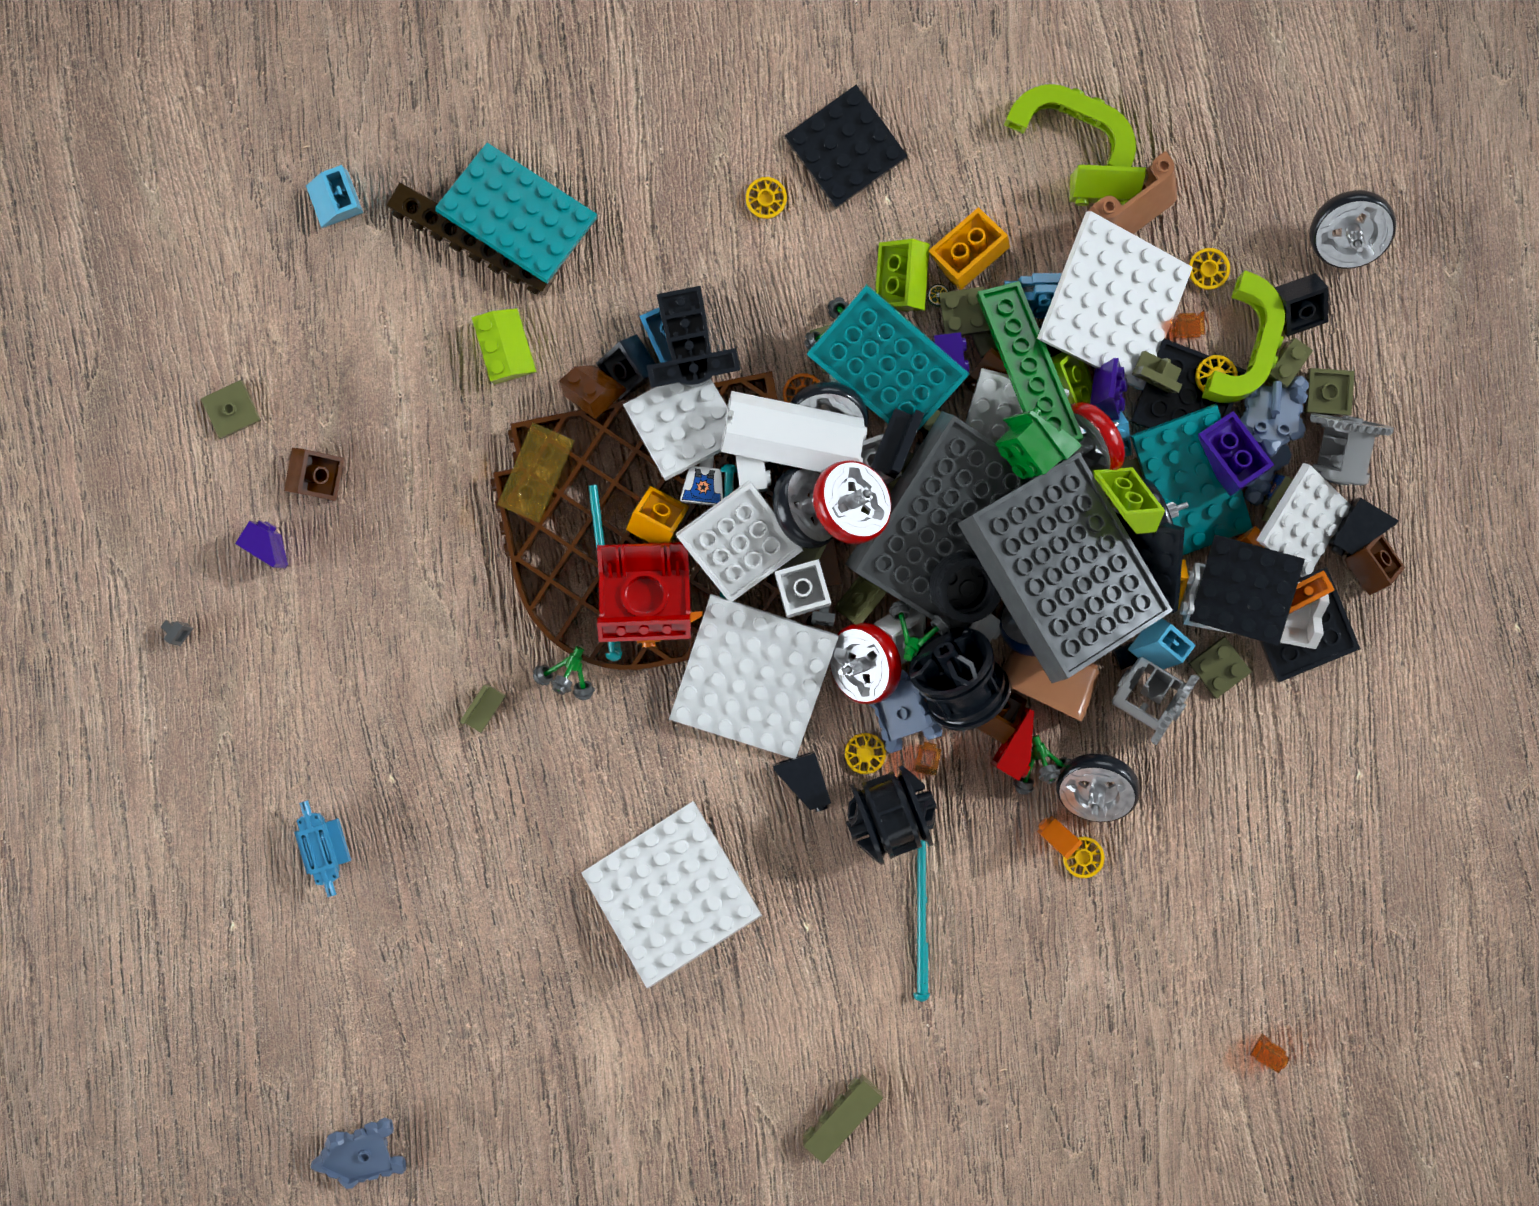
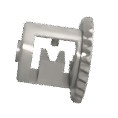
(1347, 448)
(1154, 689)

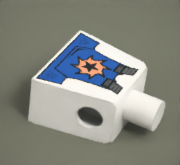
(703, 484)

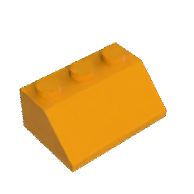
(970, 248)

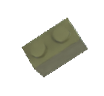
(1289, 362)

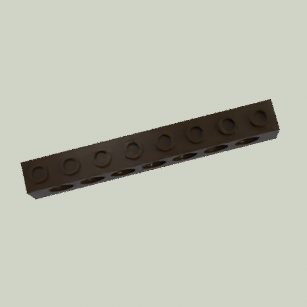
(405, 197)

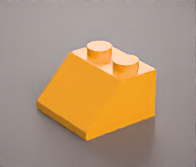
(657, 517)

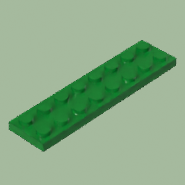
(1026, 356)

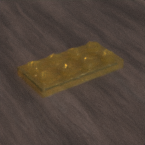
(536, 472)

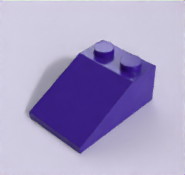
(1234, 453)

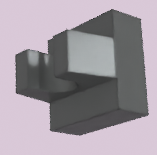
(823, 617)
(176, 632)

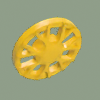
(766, 197)
(1209, 268)
(1219, 369)
(865, 753)
(1084, 858)

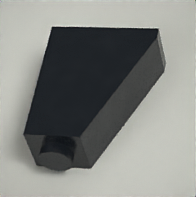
(1360, 527)
(805, 780)

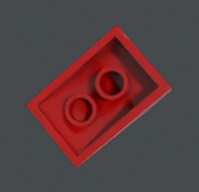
(1016, 752)

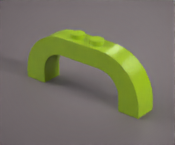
(1084, 108)
(1271, 314)

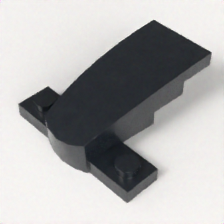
(688, 342)

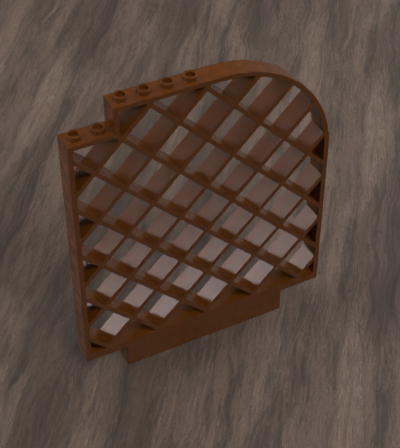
(828, 559)

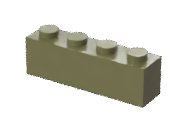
(842, 1118)

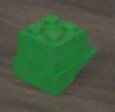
(1034, 444)

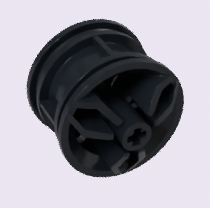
(960, 679)
(891, 815)

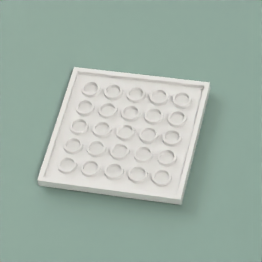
(1113, 297)
(753, 676)
(671, 894)

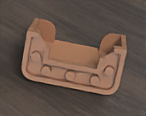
(1157, 196)
(1066, 696)

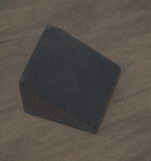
(1124, 656)

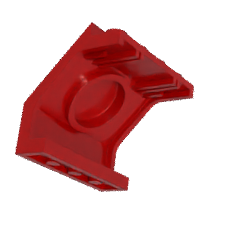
(643, 592)

